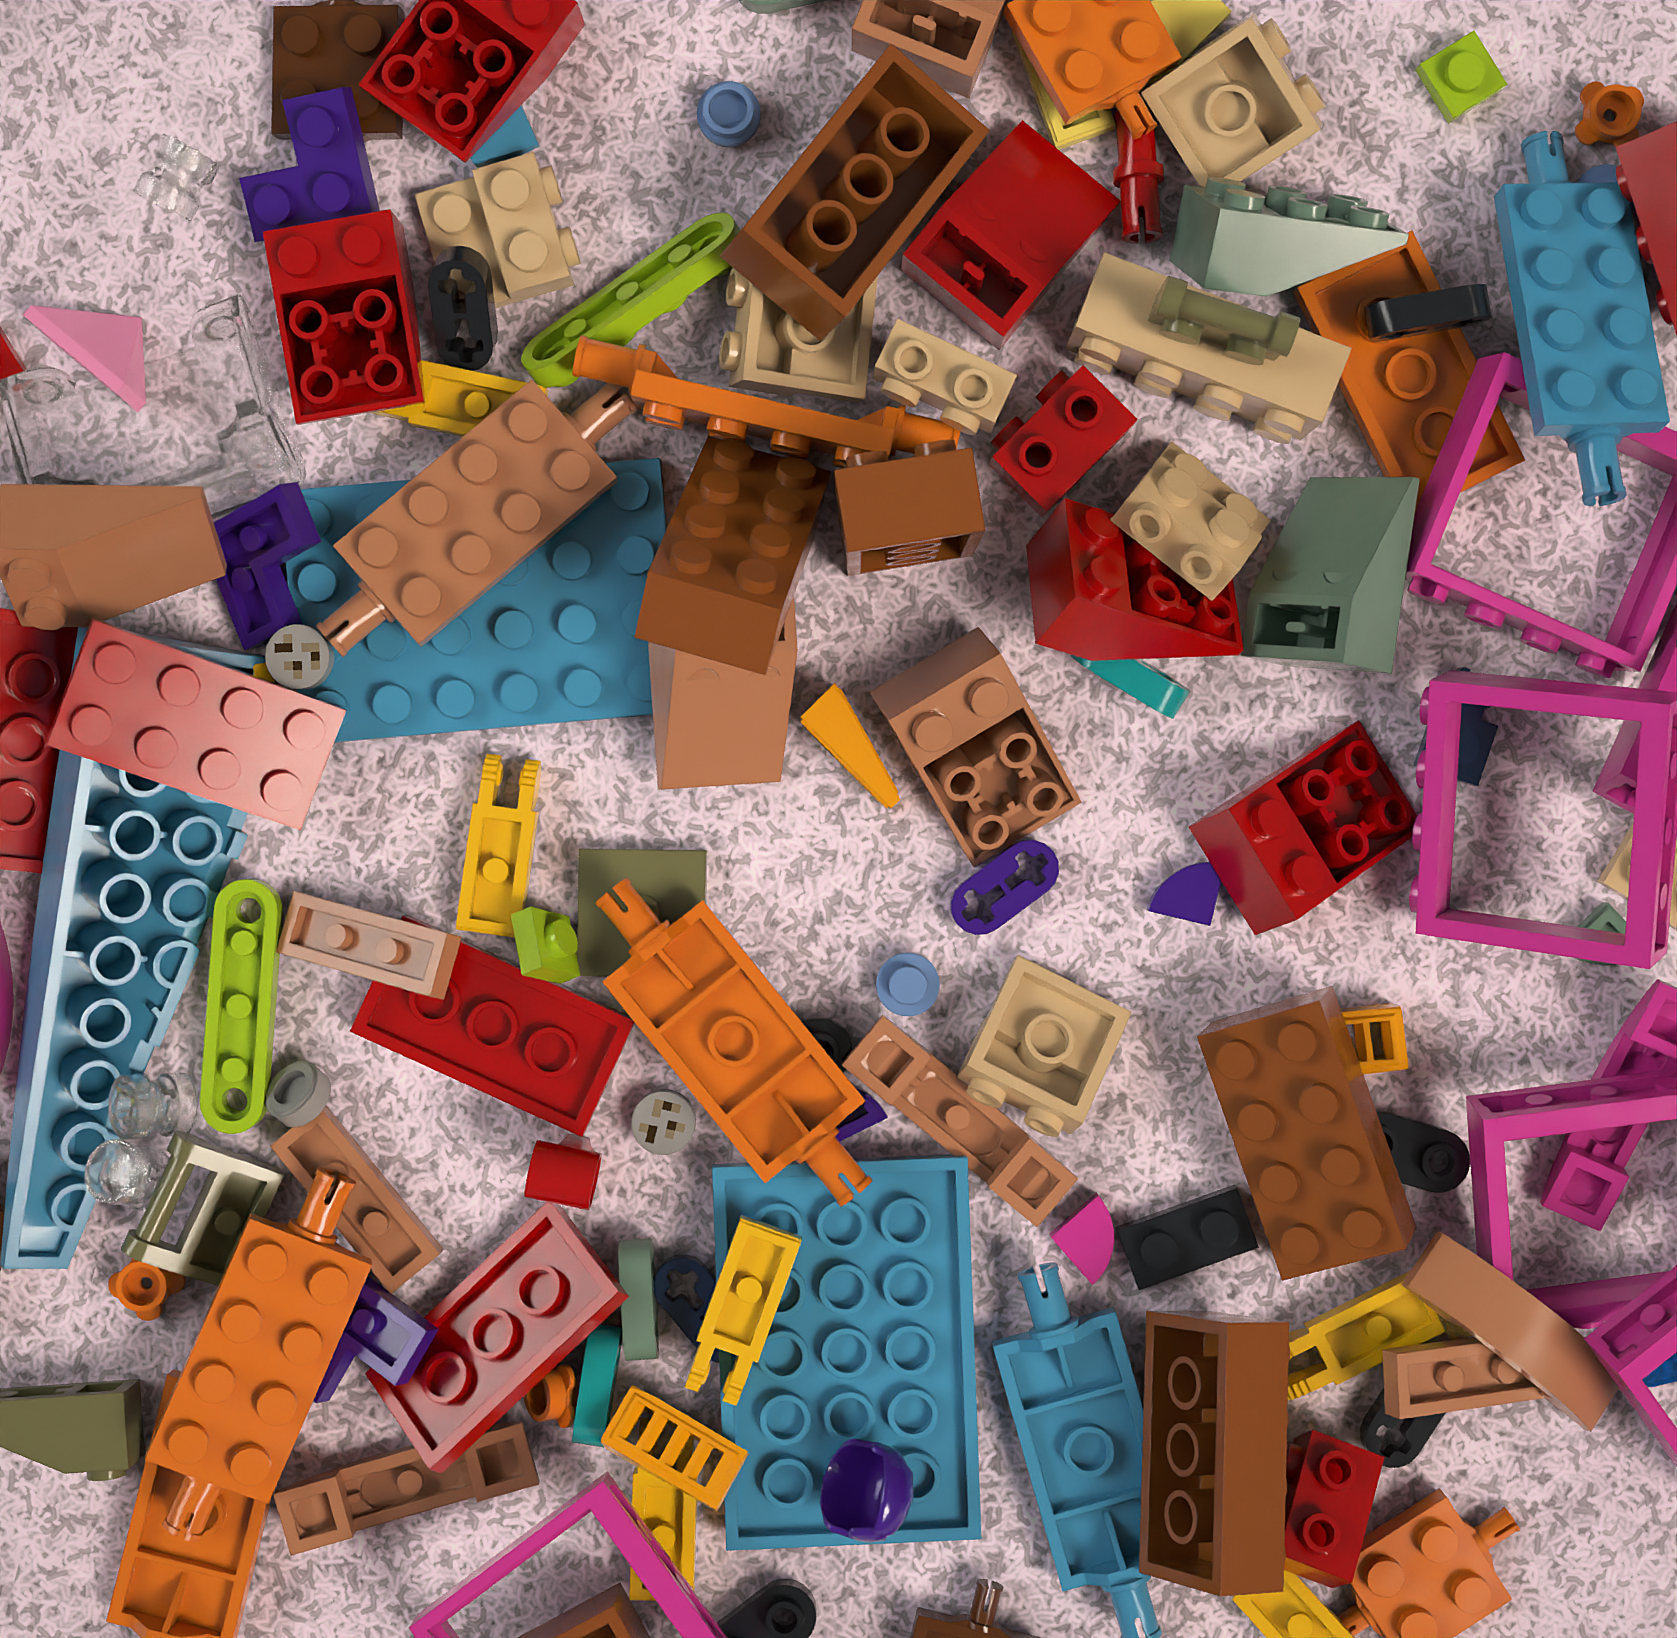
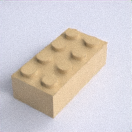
(1280, 396)

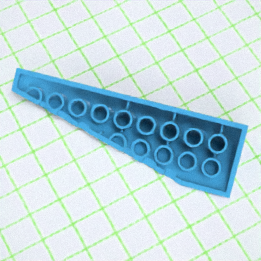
(112, 948)

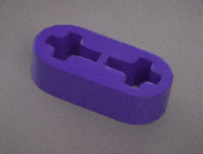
(1014, 899)

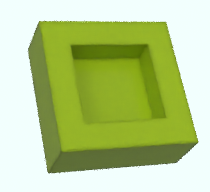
(1461, 77)
(545, 945)

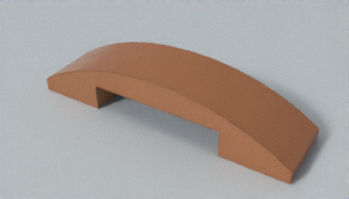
(938, 1103)
(1514, 1327)
(400, 1485)

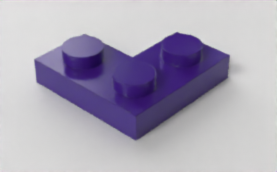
(331, 170)
(254, 546)
(382, 1335)

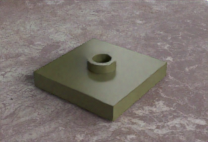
(665, 879)

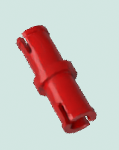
(1138, 181)

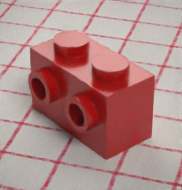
(1061, 439)
(1327, 1506)

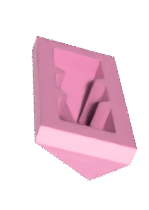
(102, 344)

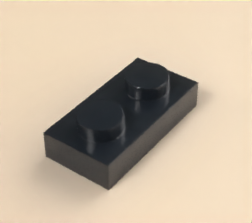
(1187, 1237)

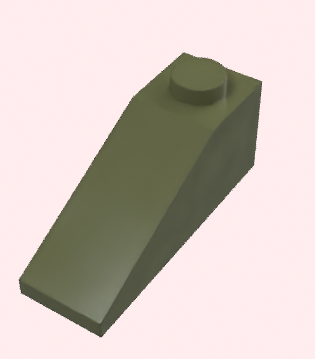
(75, 1426)

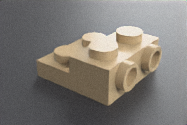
(1236, 103)
(509, 221)
(782, 358)
(943, 376)
(1192, 521)
(1043, 1048)

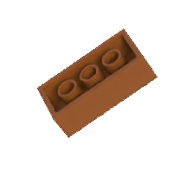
(855, 193)
(908, 508)
(733, 555)
(1307, 1134)
(1214, 1451)

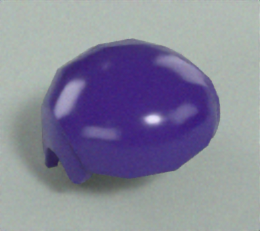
(866, 1491)

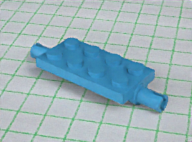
(1580, 314)
(1081, 1444)

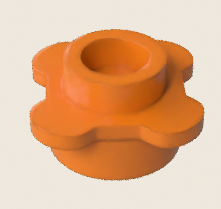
(1622, 101)
(146, 1302)
(554, 1397)

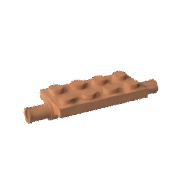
(475, 514)

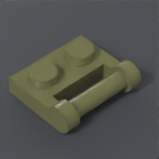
(1244, 332)
(229, 1195)

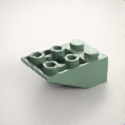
(1273, 240)
(1335, 577)

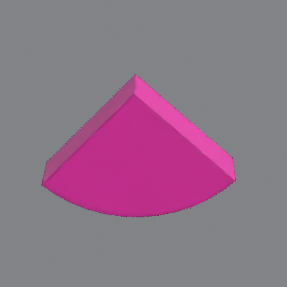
(1087, 1238)

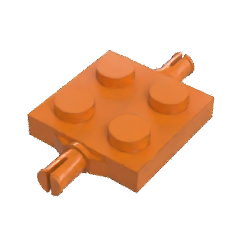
(1095, 54)
(1428, 1572)

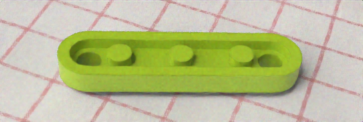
(633, 299)
(240, 1005)

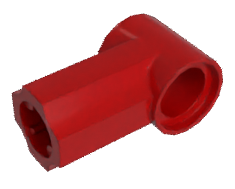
(564, 1172)

